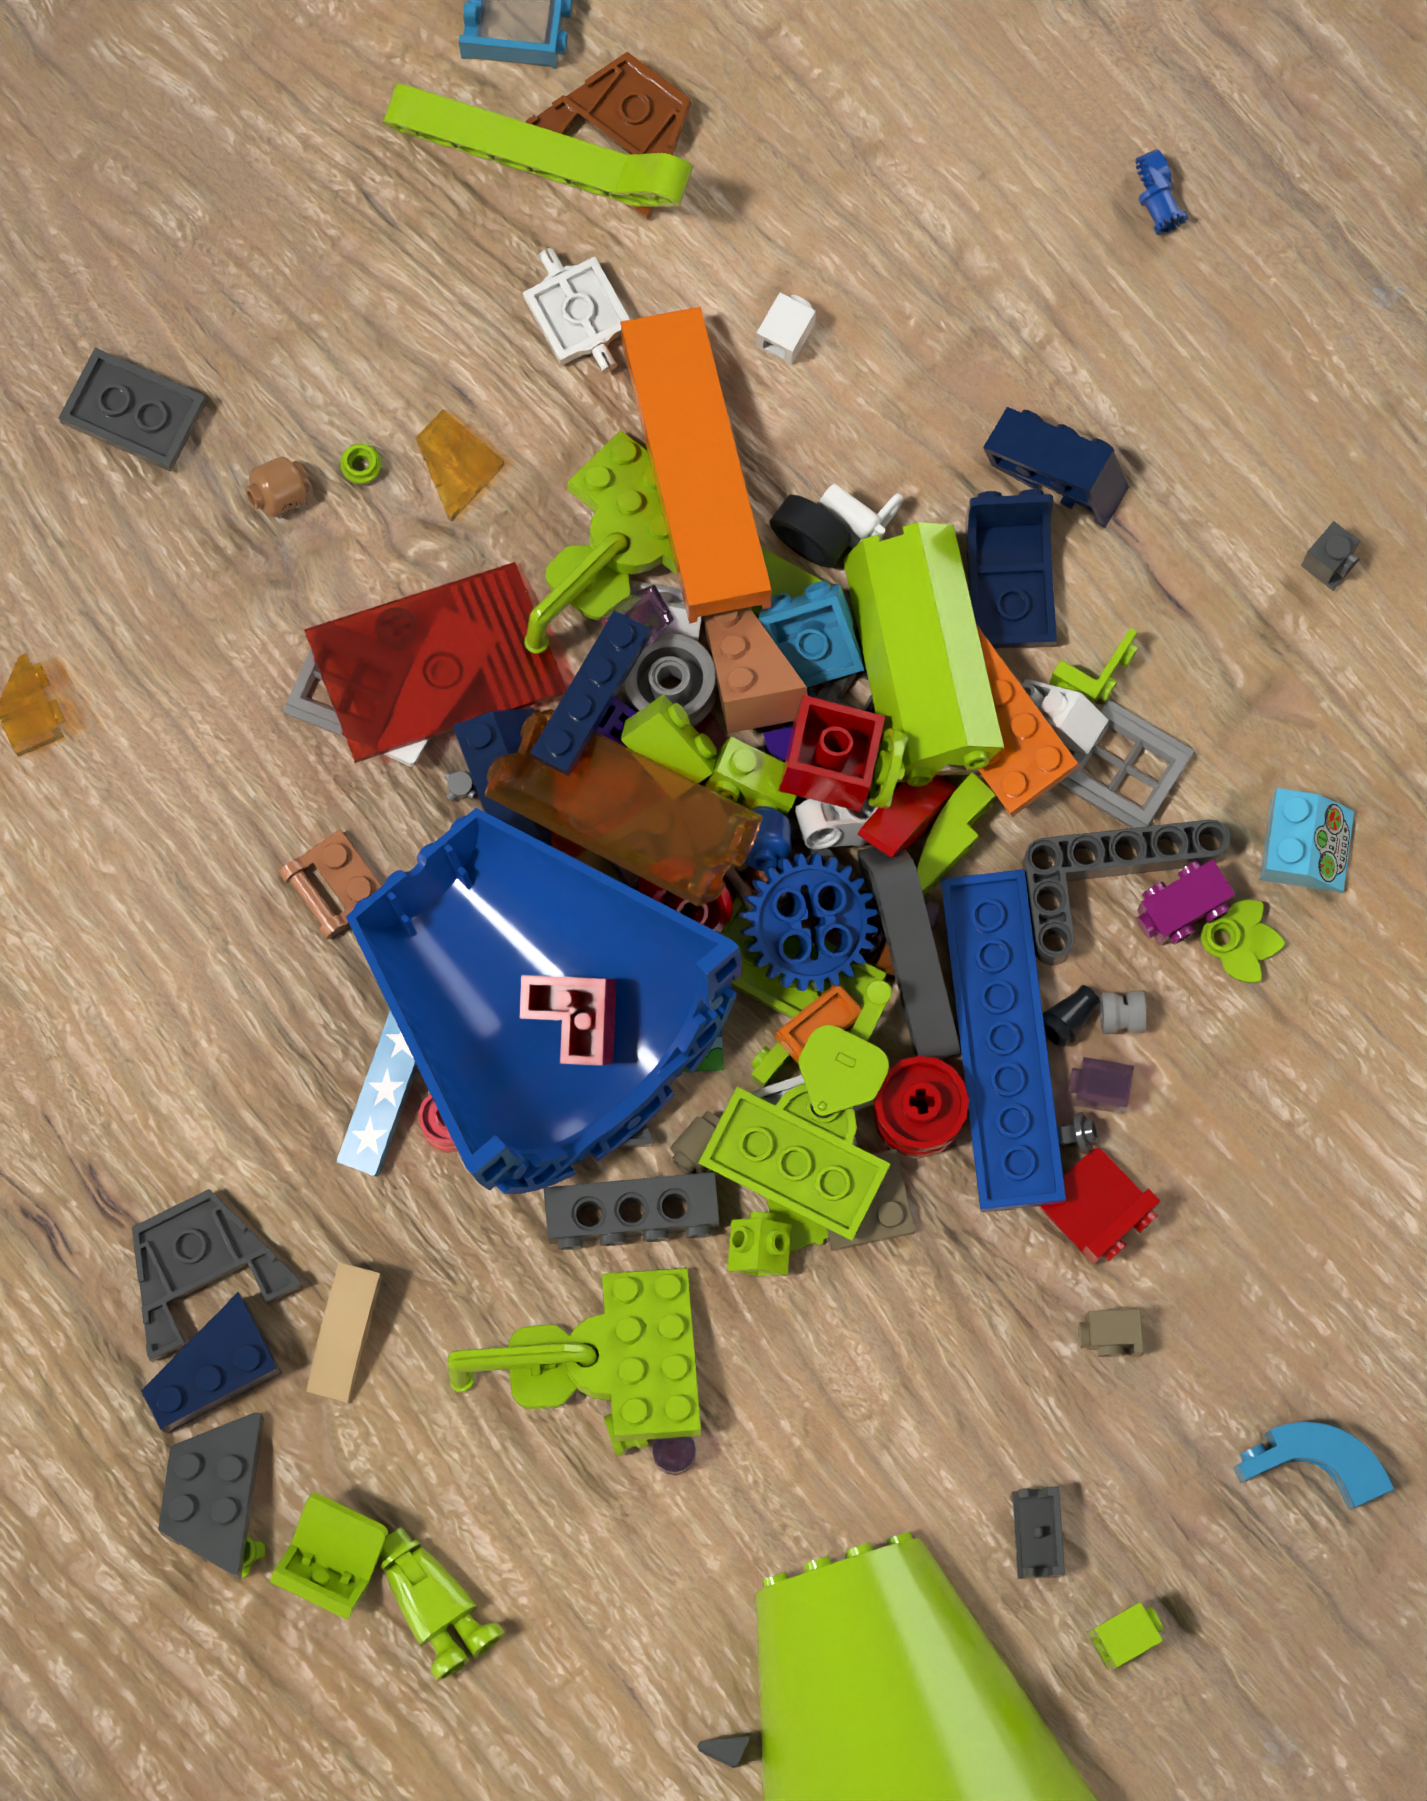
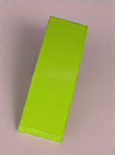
(952, 831)

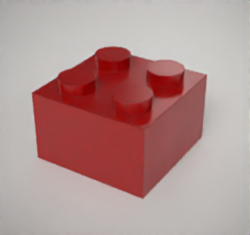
(831, 753)

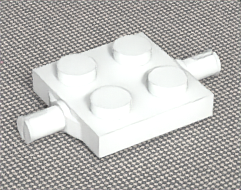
(576, 310)

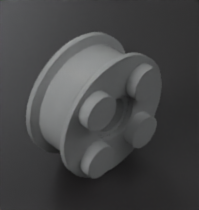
(674, 657)

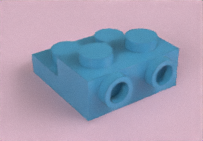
(815, 633)

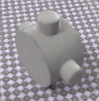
(459, 785)

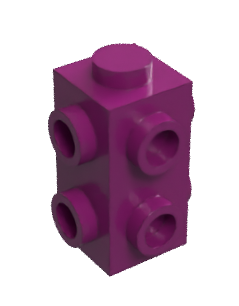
(1174, 909)

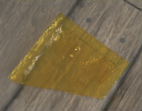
(456, 462)

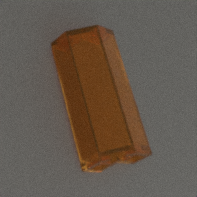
(629, 812)

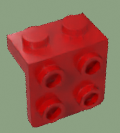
(1101, 1207)

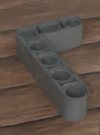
(1106, 864)
(911, 951)

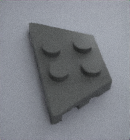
(212, 1492)

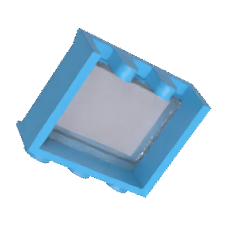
(515, 30)

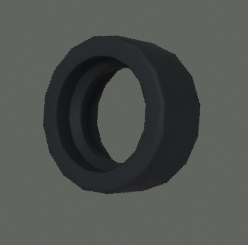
(810, 531)

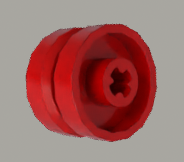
(926, 1082)

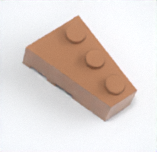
(751, 672)

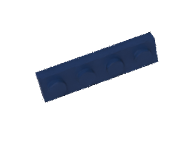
(591, 693)

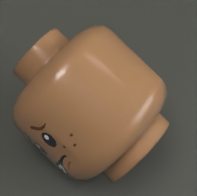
(277, 486)

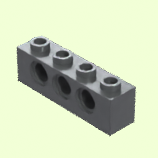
(566, 1201)

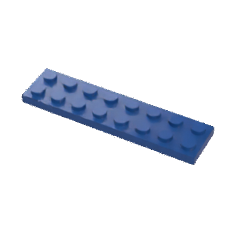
(1003, 1041)

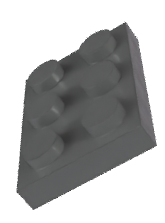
(132, 409)

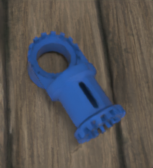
(1158, 194)

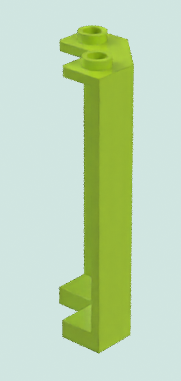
(923, 649)

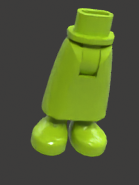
(432, 1602)

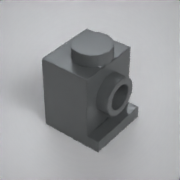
(1332, 556)

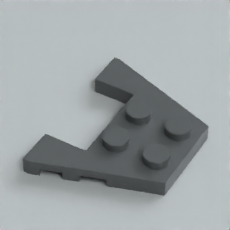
(189, 1250)

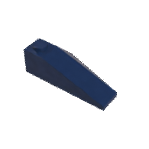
(484, 741)

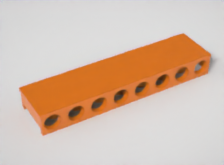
(695, 463)

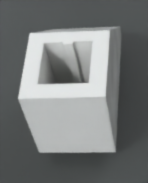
(1068, 713)

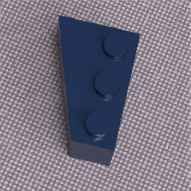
(1059, 461)
(212, 1368)

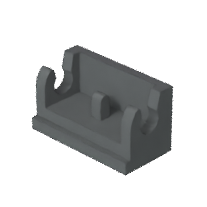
(1038, 1533)

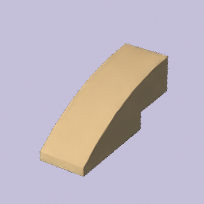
(343, 1332)

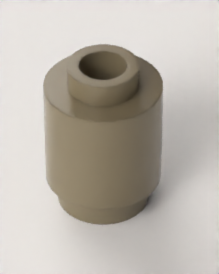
(693, 1142)

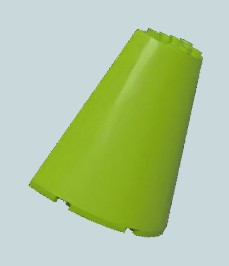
(893, 1690)

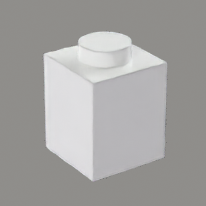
(786, 327)

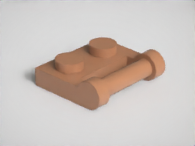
(342, 871)

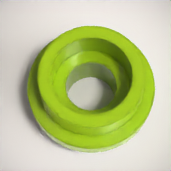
(356, 453)

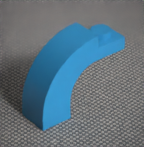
(1338, 1453)

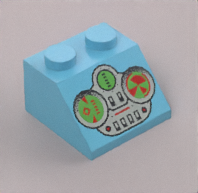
(1306, 841)

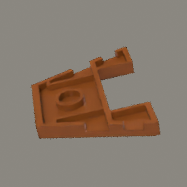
(626, 106)

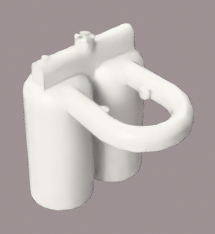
(857, 517)

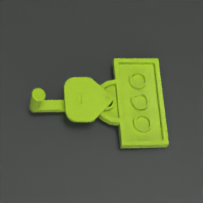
(626, 515)
(804, 1158)
(641, 1367)

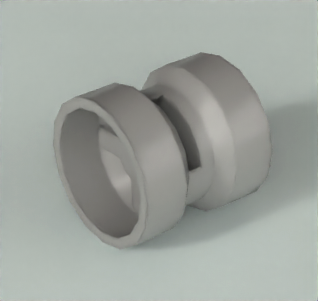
(1122, 1012)

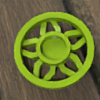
(888, 768)

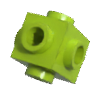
(759, 1246)

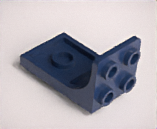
(1011, 568)

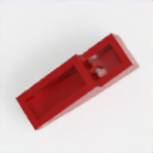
(908, 815)

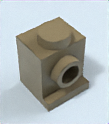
(1112, 1332)

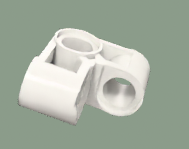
(831, 825)

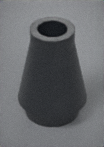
(1068, 1017)

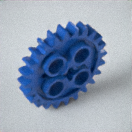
(845, 915)

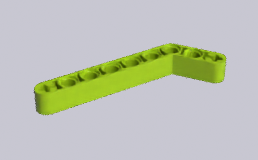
(630, 179)

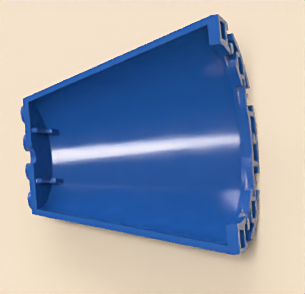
(451, 966)

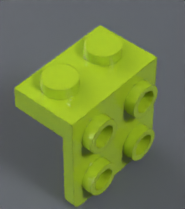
(331, 1556)

